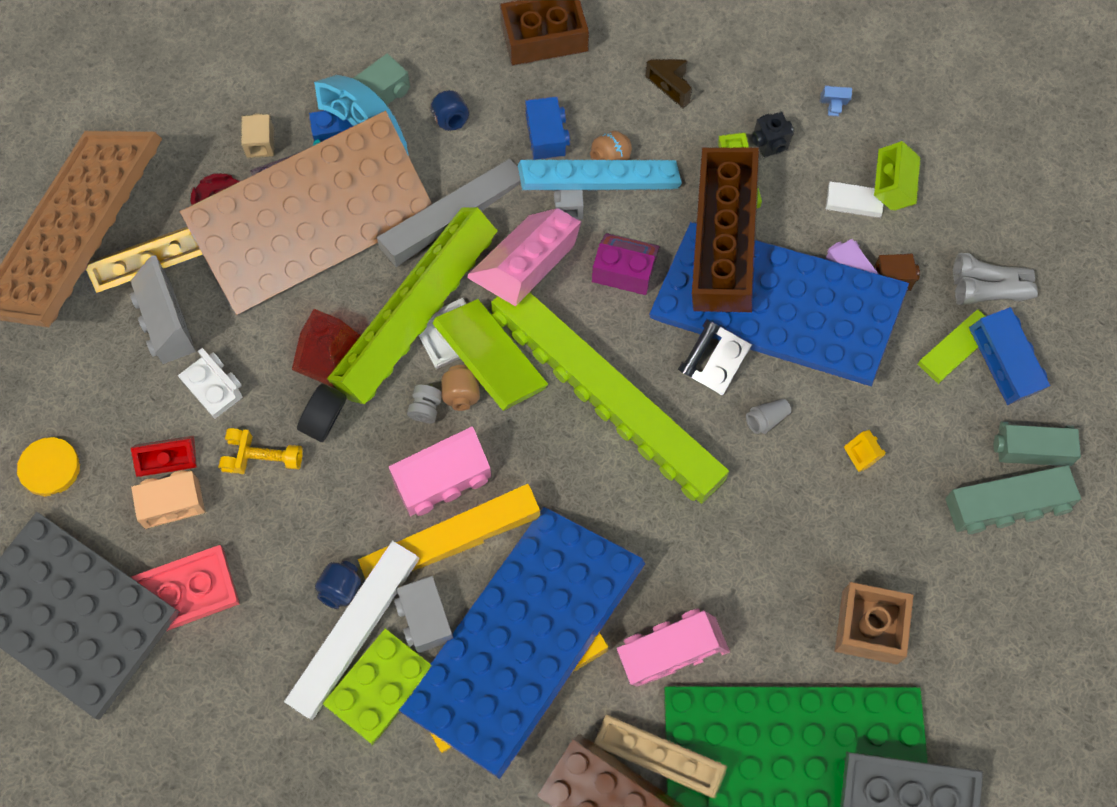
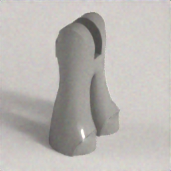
(985, 282)

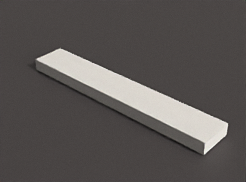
(351, 630)

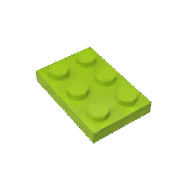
(377, 686)

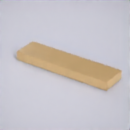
(660, 756)

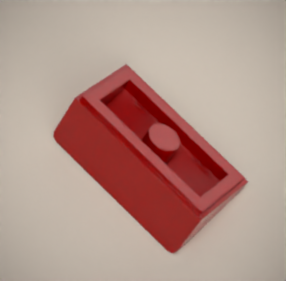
(164, 456)

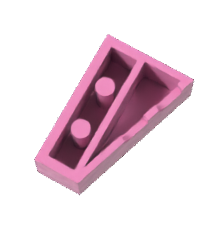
(672, 647)

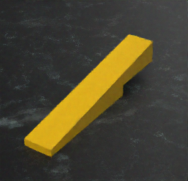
(465, 529)

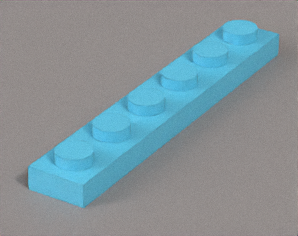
(598, 174)

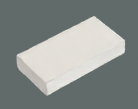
(853, 199)

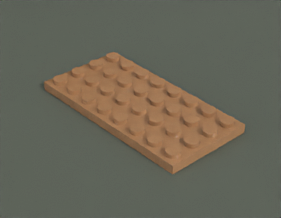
(306, 212)
(71, 223)

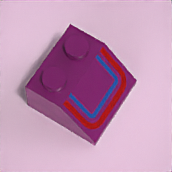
(624, 263)

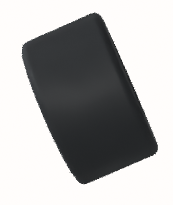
(321, 412)

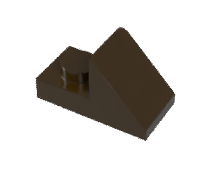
(667, 76)

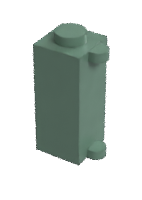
(1037, 445)

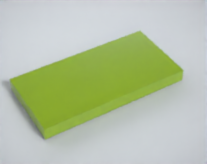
(490, 354)

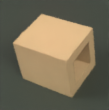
(257, 136)

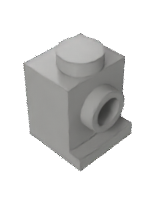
(570, 202)

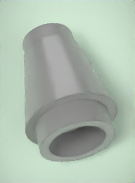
(766, 416)

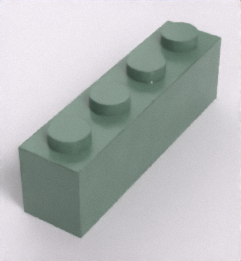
(1012, 499)

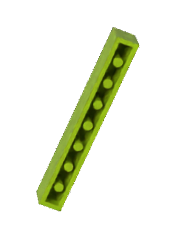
(412, 305)

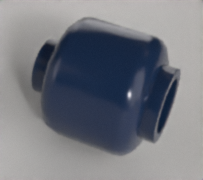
(449, 110)
(338, 584)

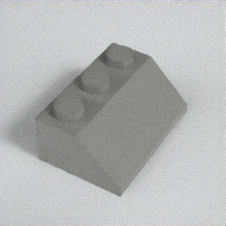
(160, 313)

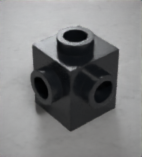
(772, 134)

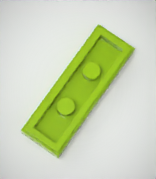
(951, 350)

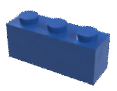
(1009, 356)

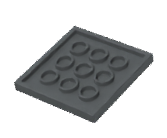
(907, 783)

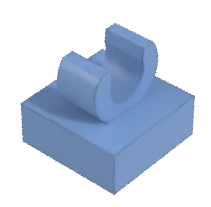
(835, 98)

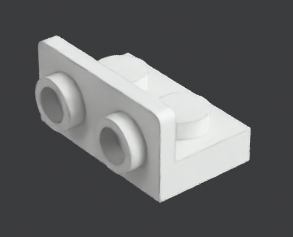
(210, 384)

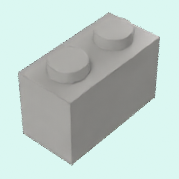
(424, 615)

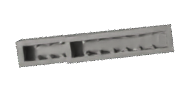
(427, 225)

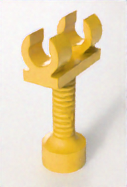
(291, 456)

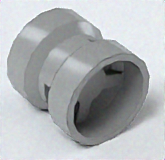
(424, 404)

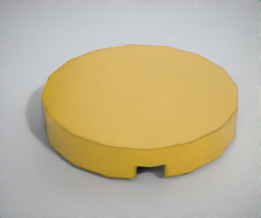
(48, 466)

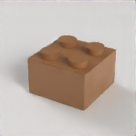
(874, 623)

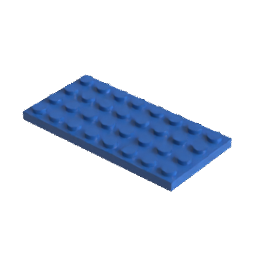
(801, 309)
(522, 640)

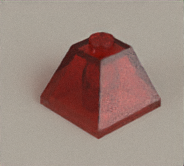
(322, 346)

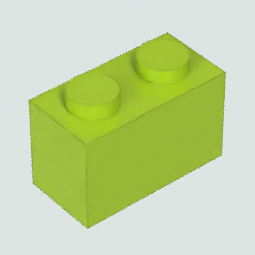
(897, 176)

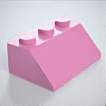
(441, 472)

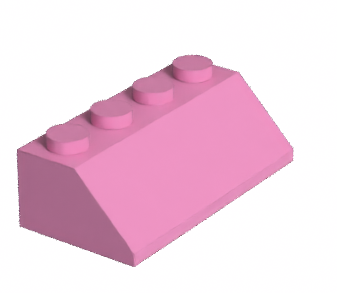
(527, 255)

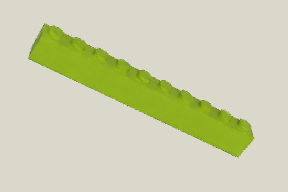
(613, 396)

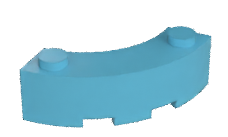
(352, 101)

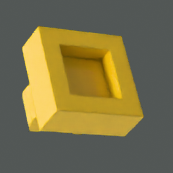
(864, 450)

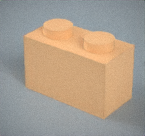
(167, 499)

